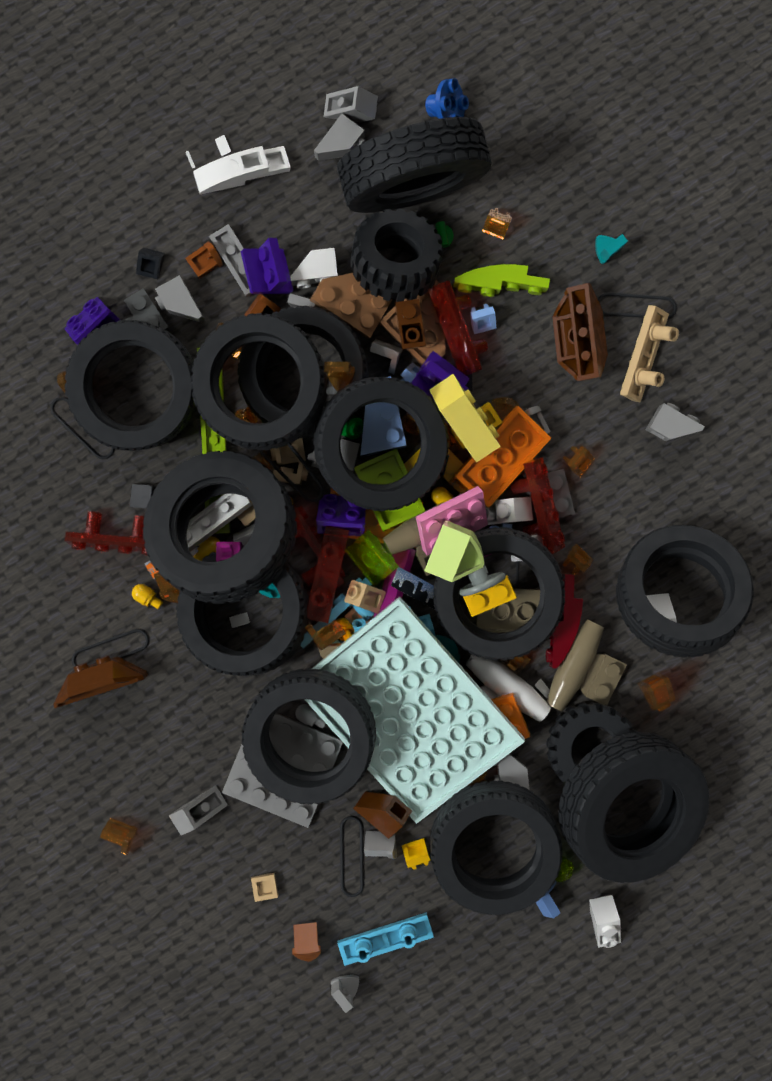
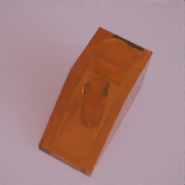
(657, 691)

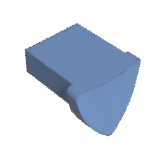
(547, 905)

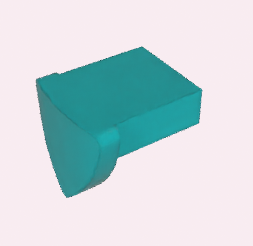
(607, 246)

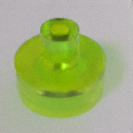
(566, 870)

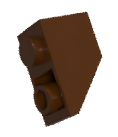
(410, 324)
(383, 812)

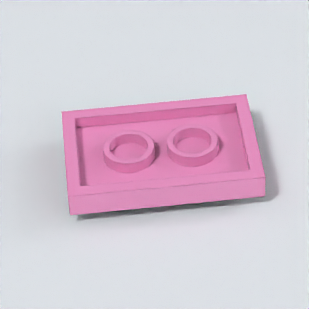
(464, 510)

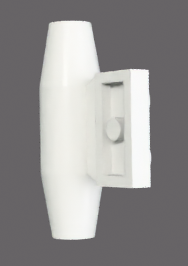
(500, 680)

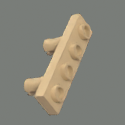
(646, 347)

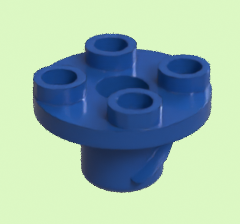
(447, 101)

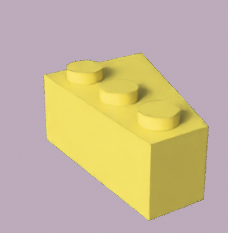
(465, 418)

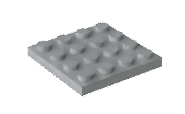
(298, 746)

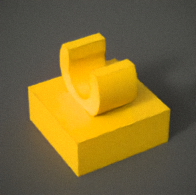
(416, 853)

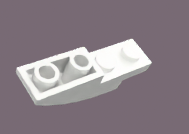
(239, 167)

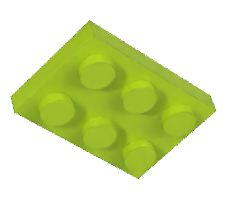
(385, 470)

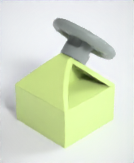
(458, 555)

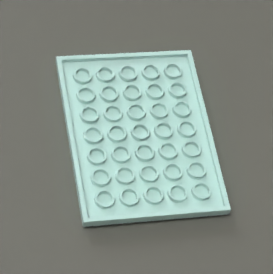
(428, 712)

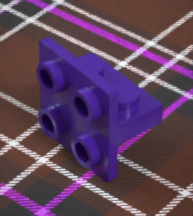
(267, 269)
(92, 317)
(434, 371)
(340, 513)

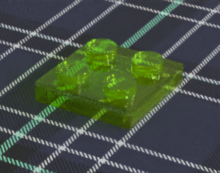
(371, 558)

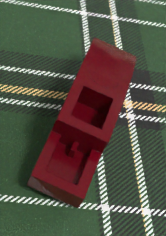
(568, 626)

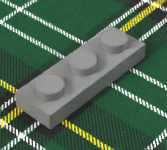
(230, 251)

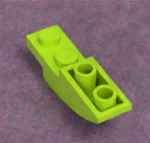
(491, 278)

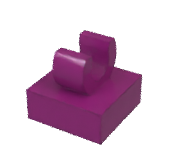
(227, 549)

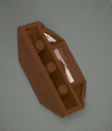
(580, 333)
(98, 678)

